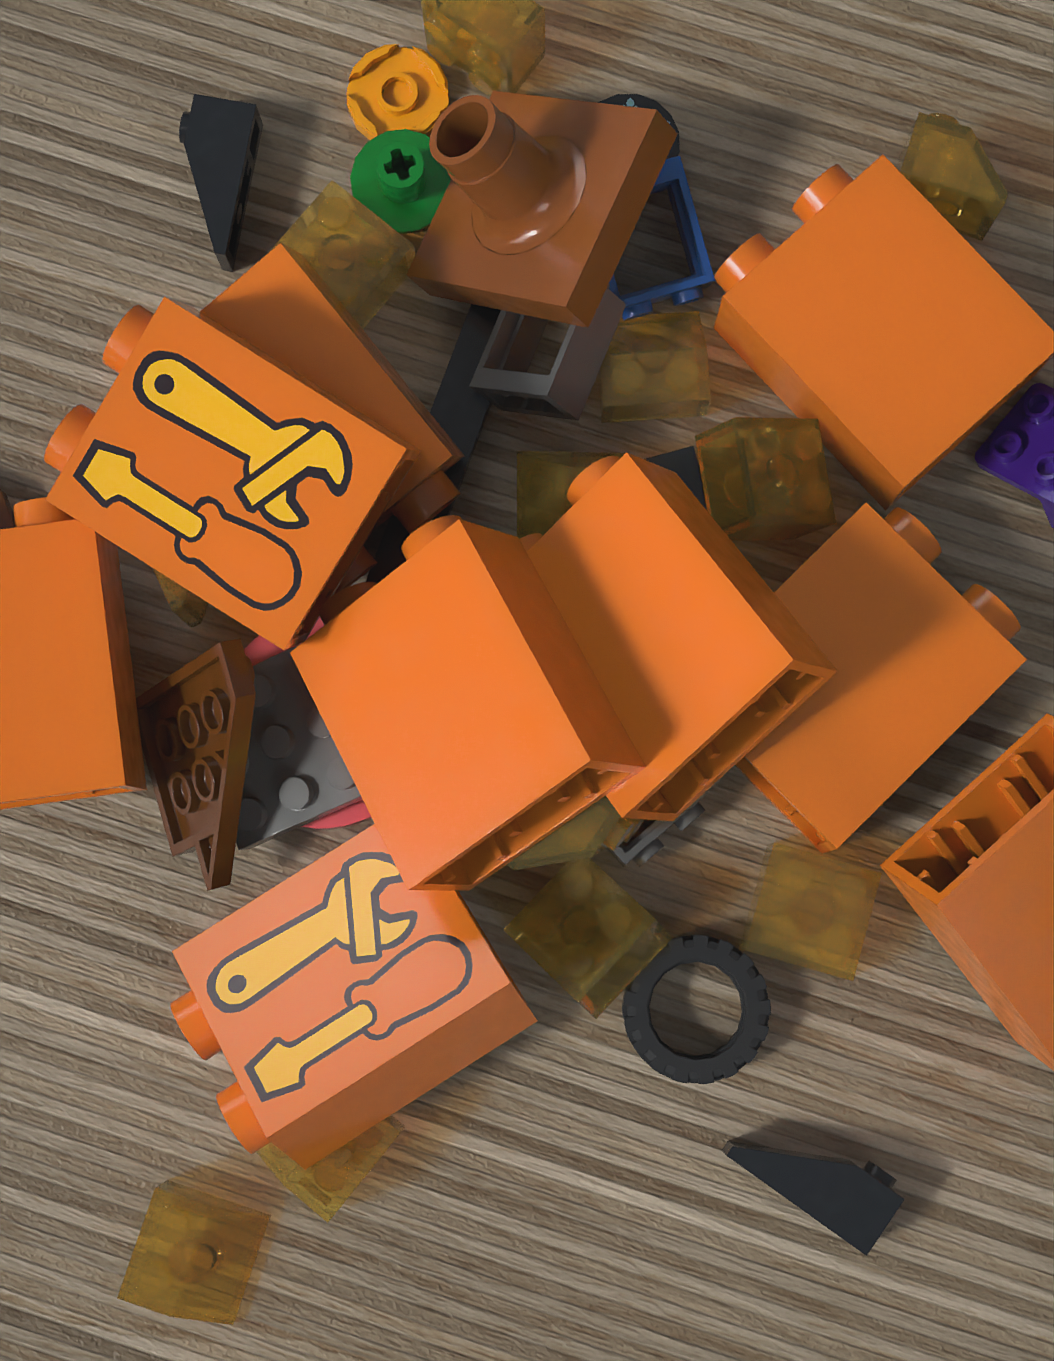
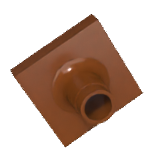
(537, 201)

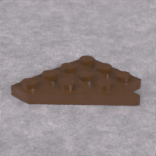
(197, 754)

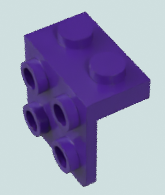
(1023, 447)

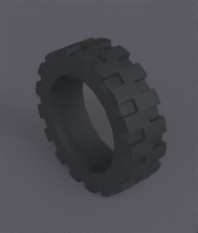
(752, 1024)

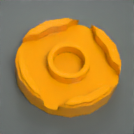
(396, 91)

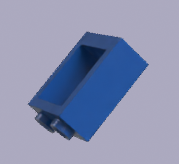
(685, 289)

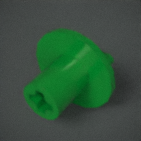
(399, 180)

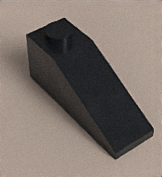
(222, 154)
(830, 1189)

